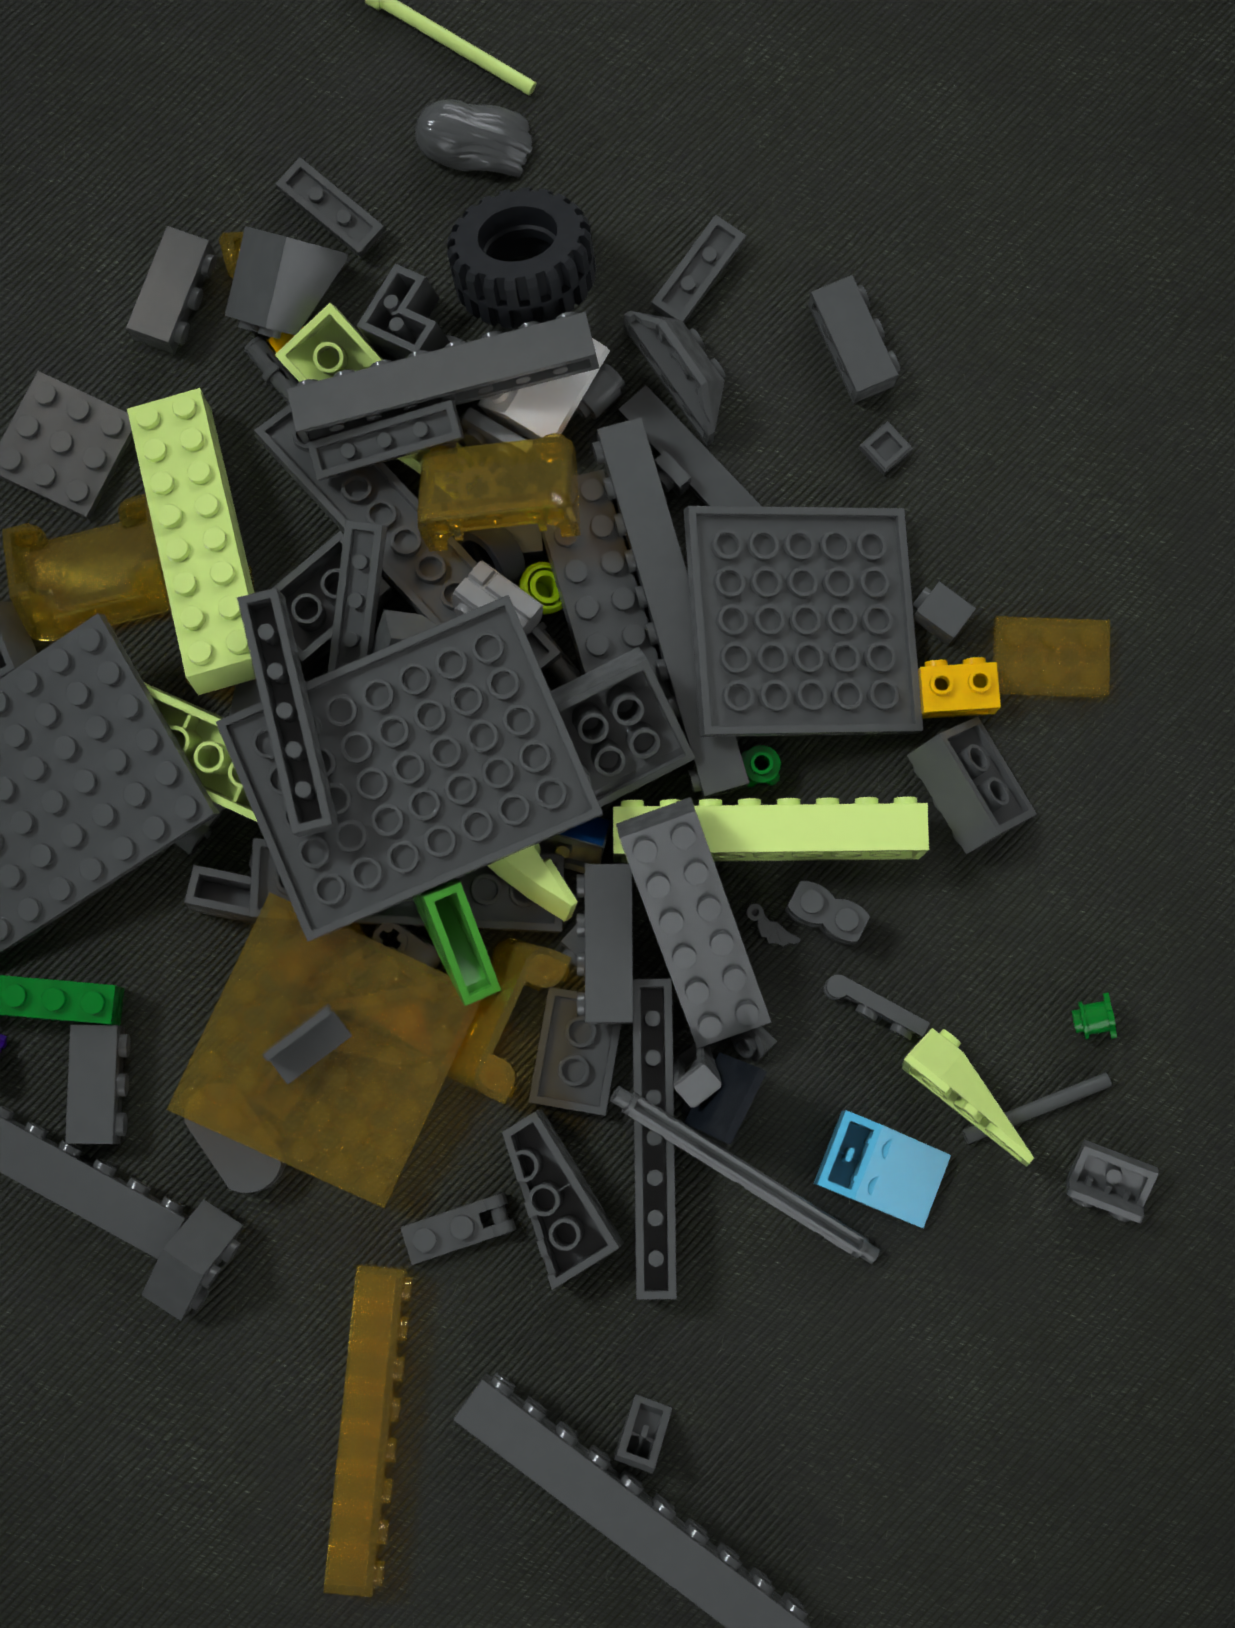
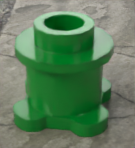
(755, 776)
(1095, 1018)

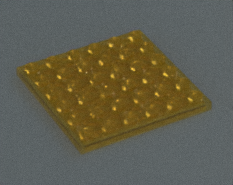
(364, 1101)

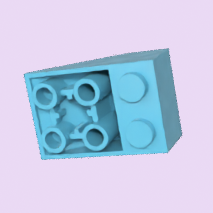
(882, 1168)

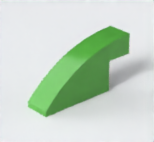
(458, 941)

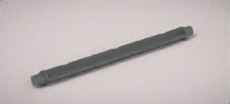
(744, 1174)

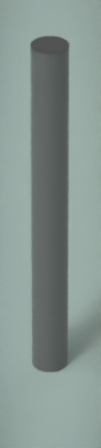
(1047, 1104)

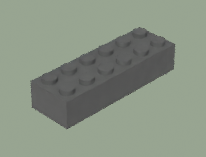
(693, 922)

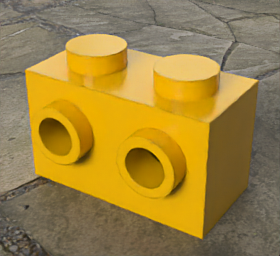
(959, 688)

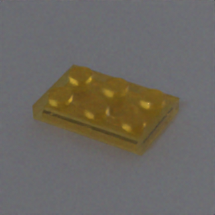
(1052, 656)

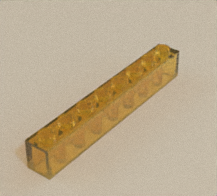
(365, 1430)

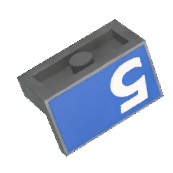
(580, 844)

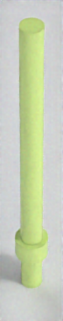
(455, 43)

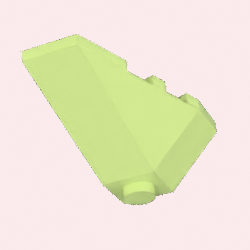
(952, 1078)

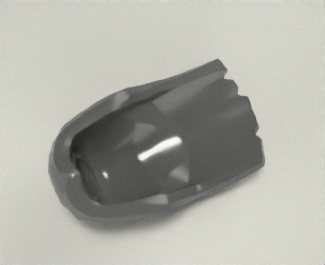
(474, 137)

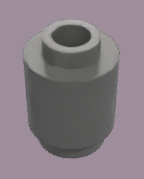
(601, 392)

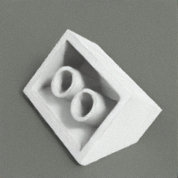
(544, 406)

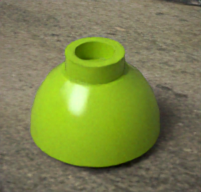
(540, 584)

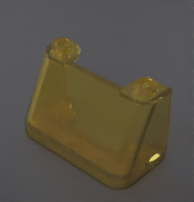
(498, 488)
(85, 573)
(515, 965)

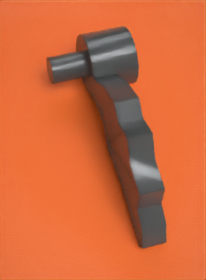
(770, 929)

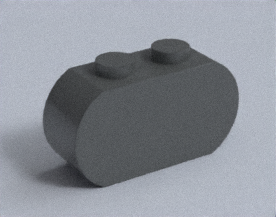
(237, 1164)

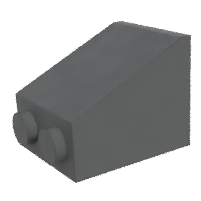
(279, 282)

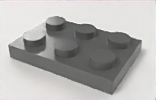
(573, 1058)

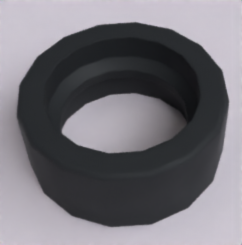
(497, 549)

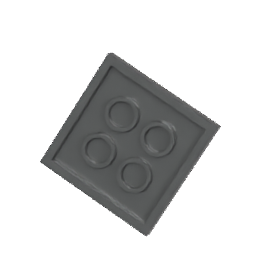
(64, 445)

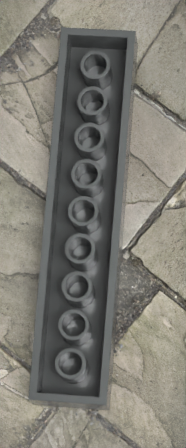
(623, 1511)

